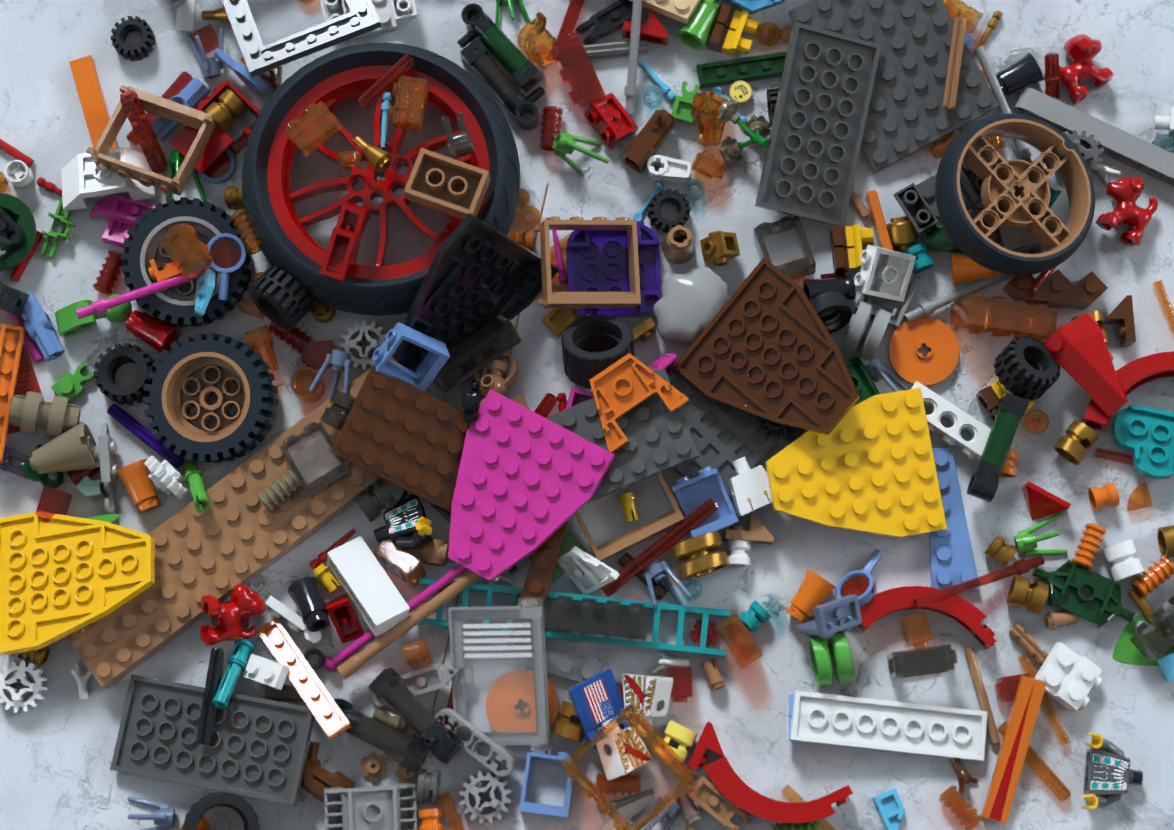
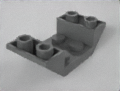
(920, 199)

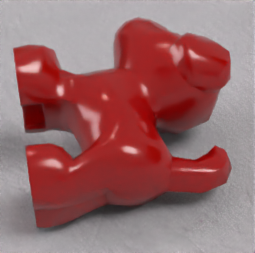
(1081, 51)
(1125, 194)
(243, 603)

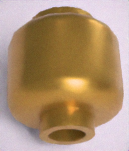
(901, 233)

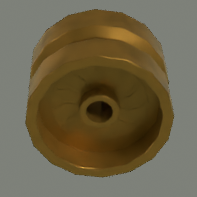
(700, 560)

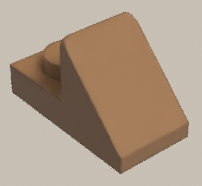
(757, 532)

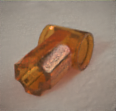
(262, 342)

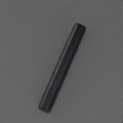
(212, 683)

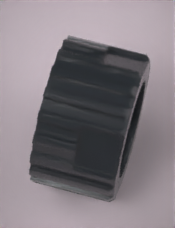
(321, 658)

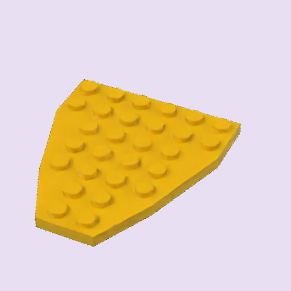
(867, 473)
(65, 576)

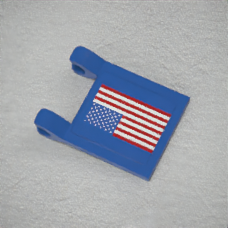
(597, 702)

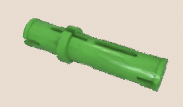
(195, 479)

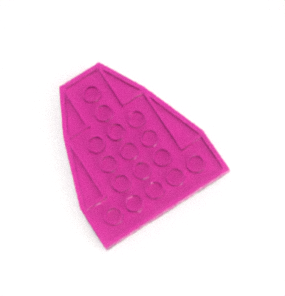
(517, 485)

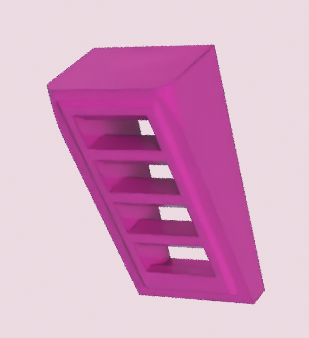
(664, 361)

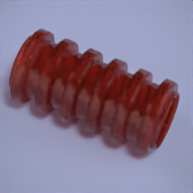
(551, 126)
(109, 273)
(292, 336)

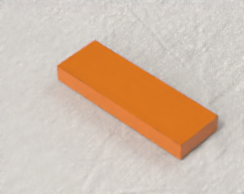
(878, 220)

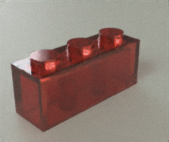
(577, 70)

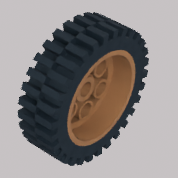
(171, 398)

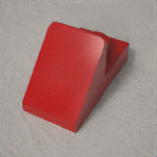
(652, 32)
(709, 741)

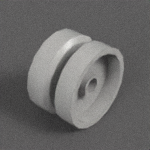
(865, 330)

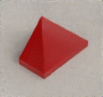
(1041, 502)

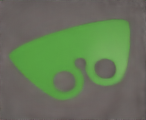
(1127, 652)

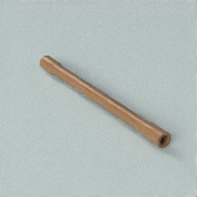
(357, 661)

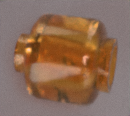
(708, 166)

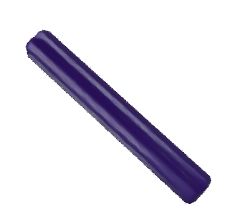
(144, 435)

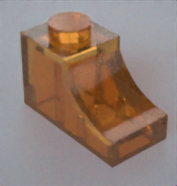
(705, 113)

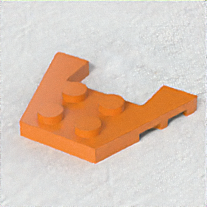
(625, 387)

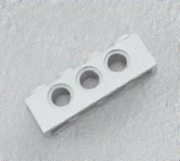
(960, 421)

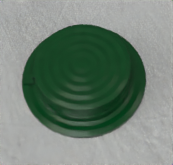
(24, 218)

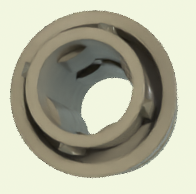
(33, 413)

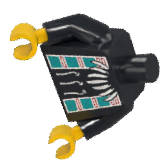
(406, 523)

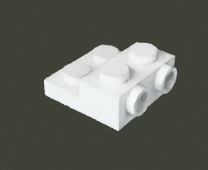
(884, 273)
(1069, 677)

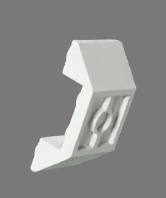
(391, 13)
(85, 180)

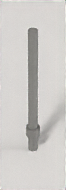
(631, 89)
(1023, 152)
(928, 308)

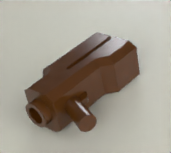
(648, 140)
(314, 769)

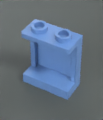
(698, 490)

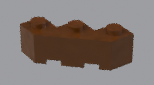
(1057, 291)

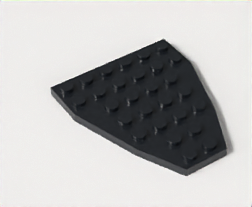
(469, 285)

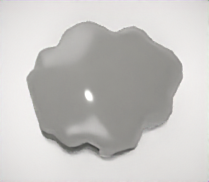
(689, 303)

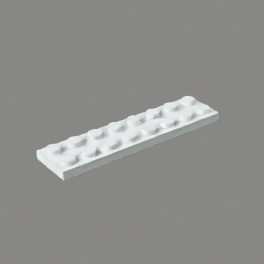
(888, 725)

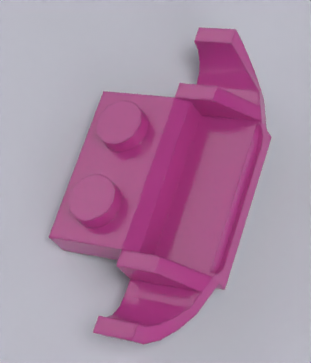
(120, 215)

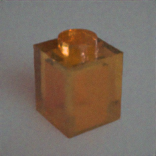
(916, 630)

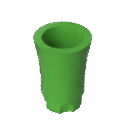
(700, 25)

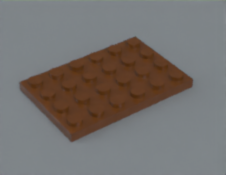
(404, 438)

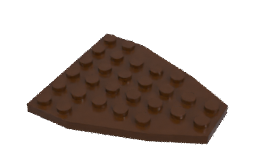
(772, 356)

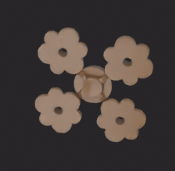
(380, 762)

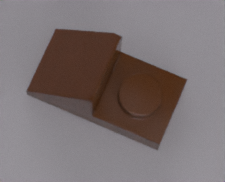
(1124, 317)

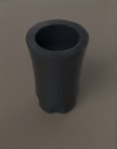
(1019, 74)
(815, 287)
(310, 603)

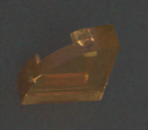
(1139, 498)

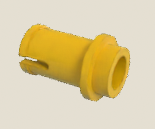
(629, 507)
(326, 578)

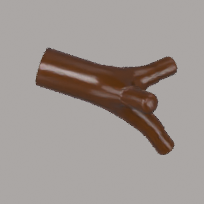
(274, 78)
(962, 774)

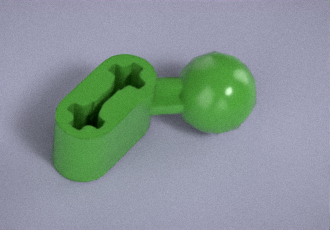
(69, 324)

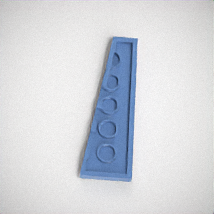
(950, 548)

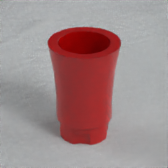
(152, 330)

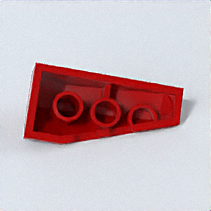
(1084, 355)

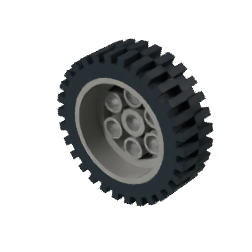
(144, 245)

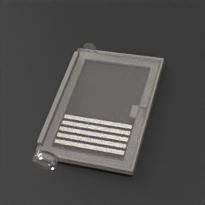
(501, 672)

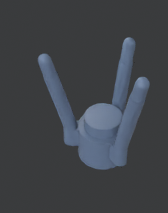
(209, 66)
(339, 361)
(879, 371)
(659, 572)
(669, 812)
(163, 817)

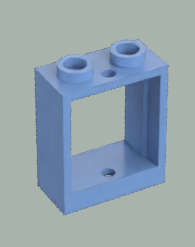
(428, 367)
(526, 806)

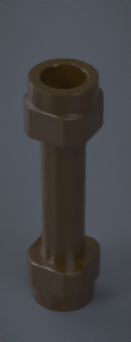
(659, 589)

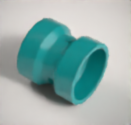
(922, 260)
(750, 621)

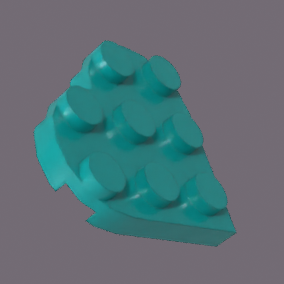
(1149, 437)

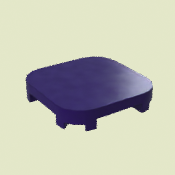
(600, 264)

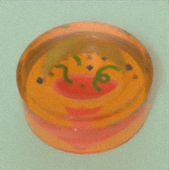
(349, 158)
(1036, 421)

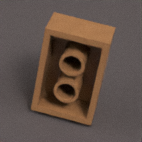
(447, 184)

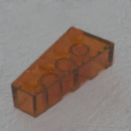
(1002, 317)

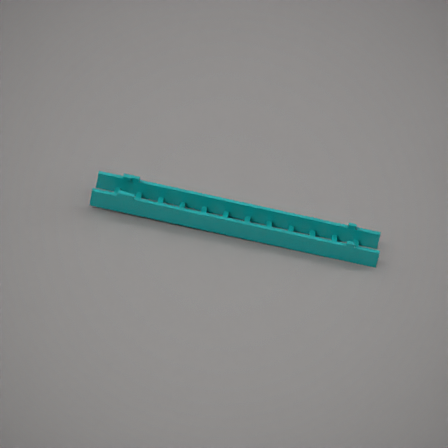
(653, 645)

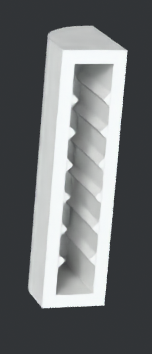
(367, 585)

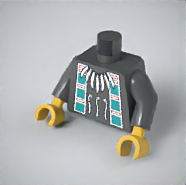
(1106, 773)

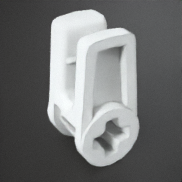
(670, 169)

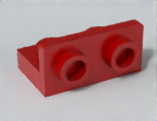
(610, 120)

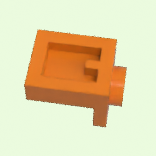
(170, 270)

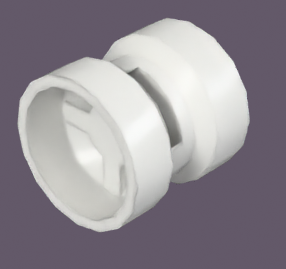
(14, 172)
(738, 554)

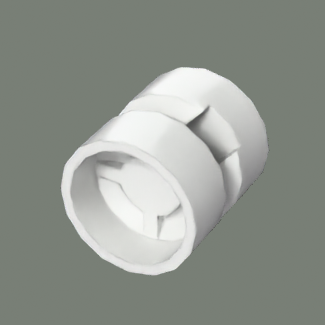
(1123, 560)

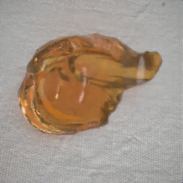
(537, 41)

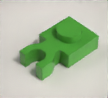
(683, 105)
(71, 385)

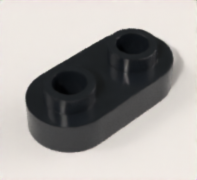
(7, 229)

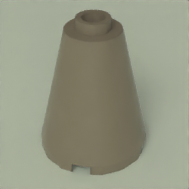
(67, 452)

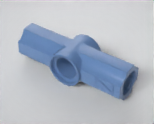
(190, 97)
(41, 329)

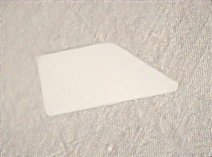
(185, 16)

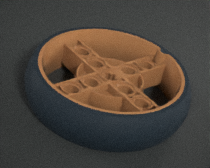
(1056, 153)

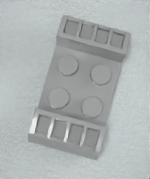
(371, 807)

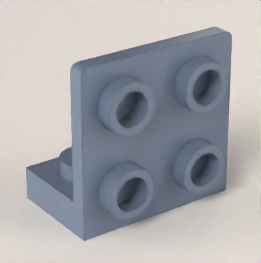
(833, 617)

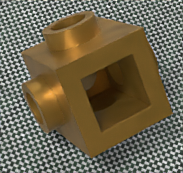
(719, 247)

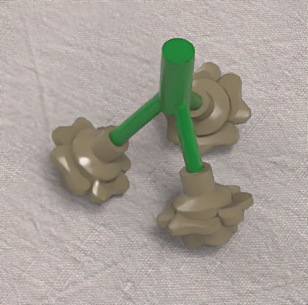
(755, 128)

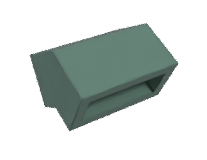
(92, 488)

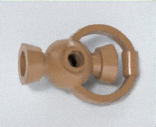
(494, 380)

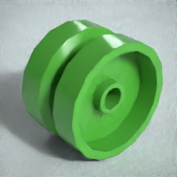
(826, 660)

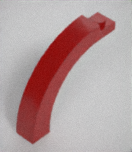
(1133, 376)
(953, 607)
(763, 807)

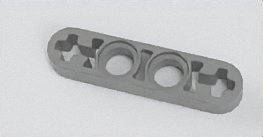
(477, 738)

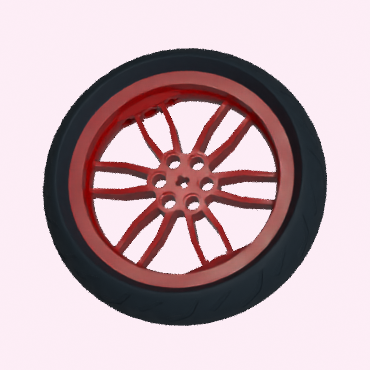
(335, 81)

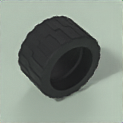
(591, 335)
(229, 800)

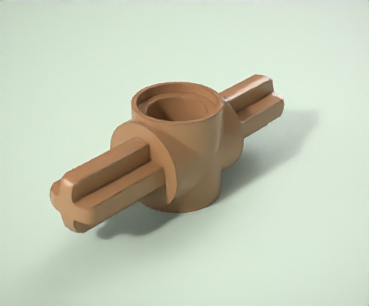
(432, 553)

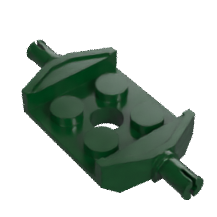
(1065, 593)

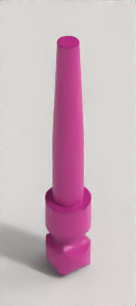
(562, 277)

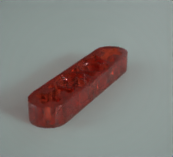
(144, 131)

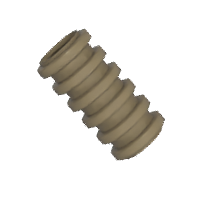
(277, 491)

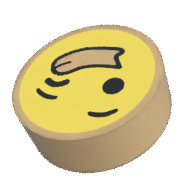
(740, 92)

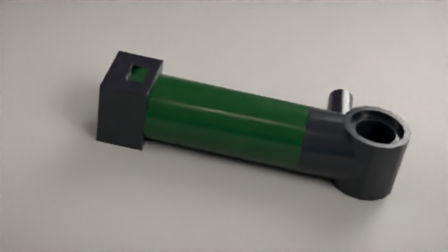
(500, 47)
(985, 479)

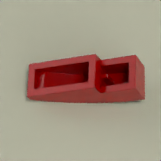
(344, 240)

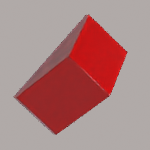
(345, 620)

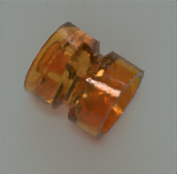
(301, 383)

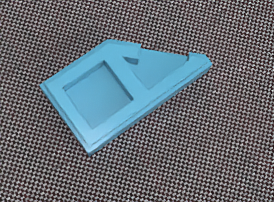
(204, 290)
(890, 809)

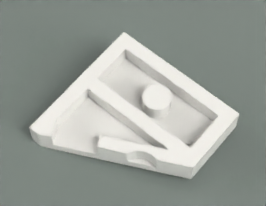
(585, 570)

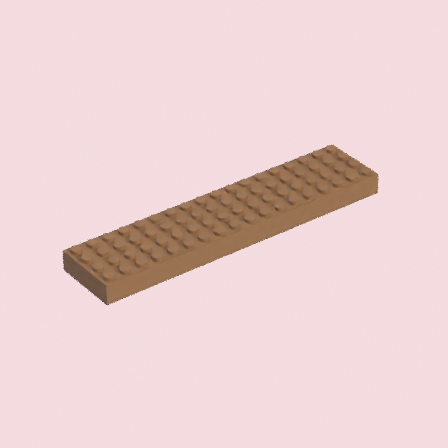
(214, 552)

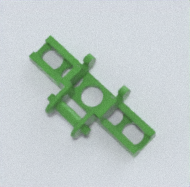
(57, 236)

